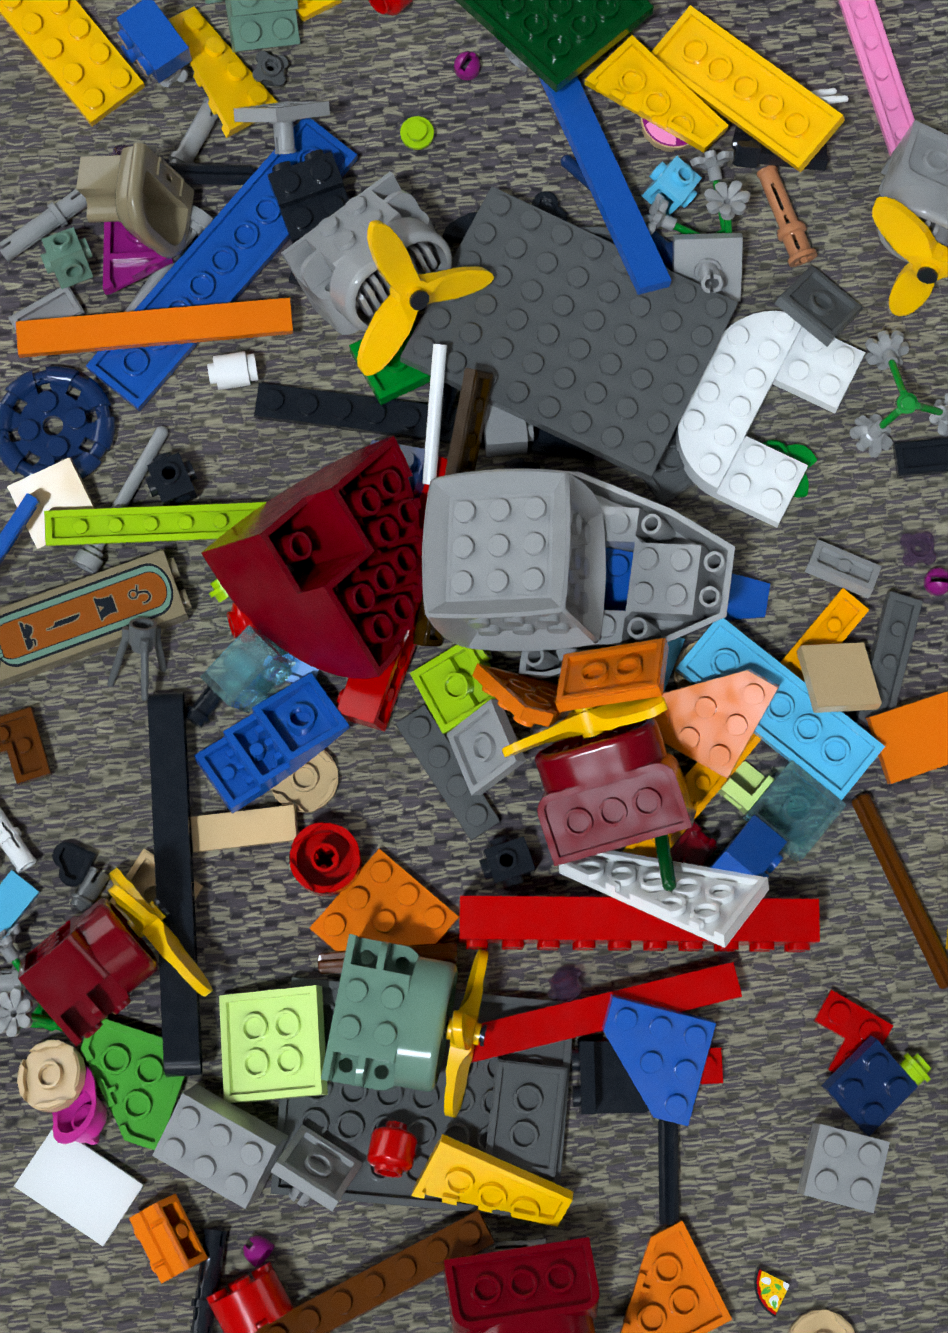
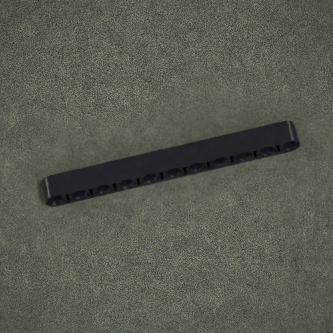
(173, 878)

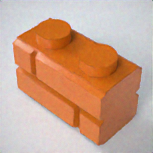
(168, 1238)

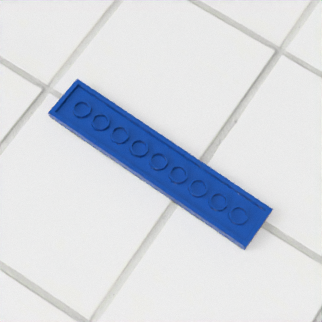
(215, 267)

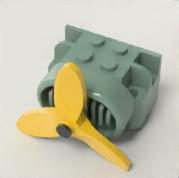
(397, 1019)

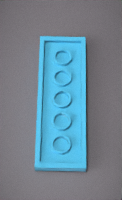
(821, 743)

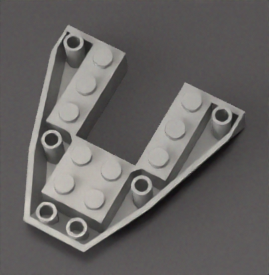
(675, 579)

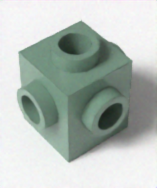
(67, 257)

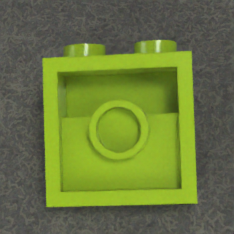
(450, 687)

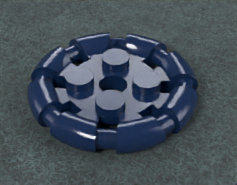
(59, 406)

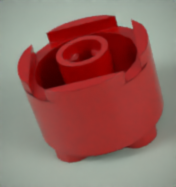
(327, 839)
(250, 1301)

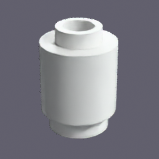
(233, 370)

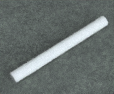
(434, 412)

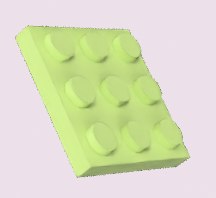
(272, 1044)

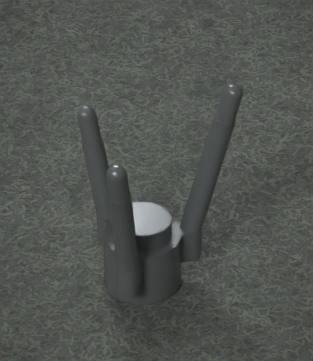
(142, 636)

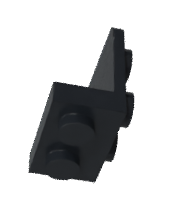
(603, 1081)

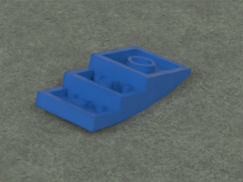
(271, 742)

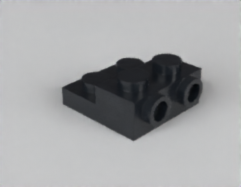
(307, 192)

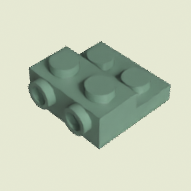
(262, 24)

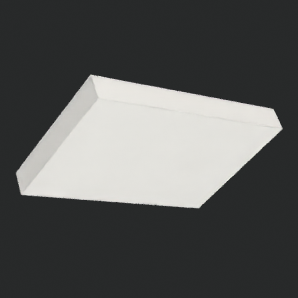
(80, 1187)

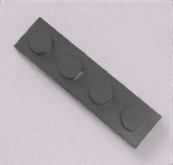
(891, 650)
(441, 766)

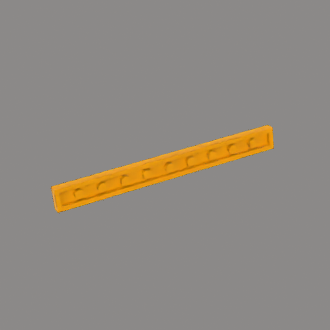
(829, 628)

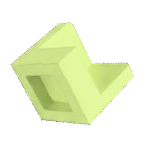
(745, 787)

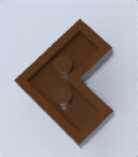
(24, 746)

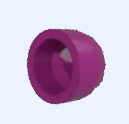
(472, 68)
(938, 588)
(259, 1251)

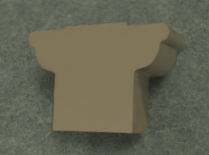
(141, 195)

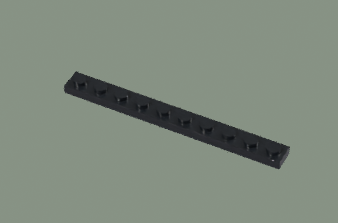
(368, 416)

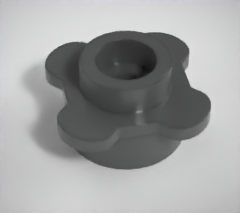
(267, 77)

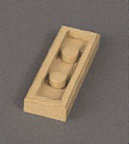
(244, 828)

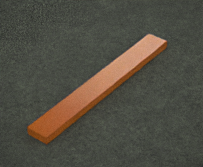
(154, 327)

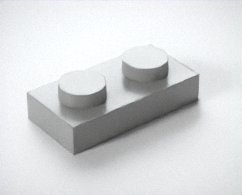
(843, 569)

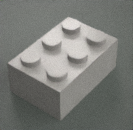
(220, 1146)

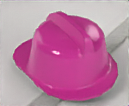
(83, 1118)

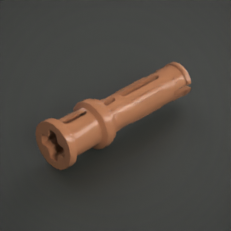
(788, 232)

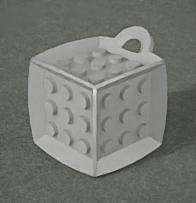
(514, 560)

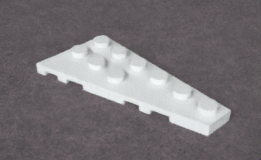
(704, 902)

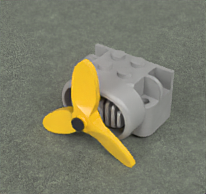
(915, 215)
(377, 268)

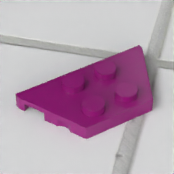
(126, 258)

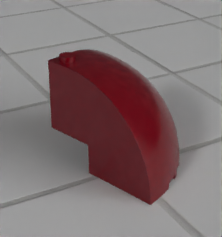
(331, 563)

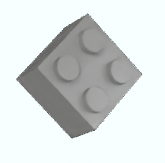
(843, 1167)

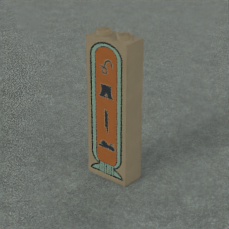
(87, 615)

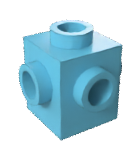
(674, 182)

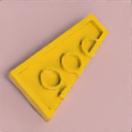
(219, 70)
(653, 92)
(476, 1178)

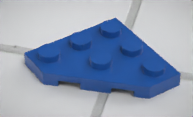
(661, 1053)

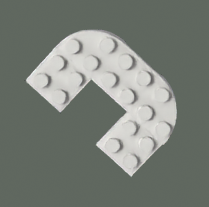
(714, 426)

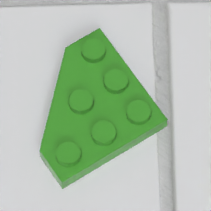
(133, 1080)

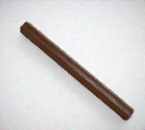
(902, 888)

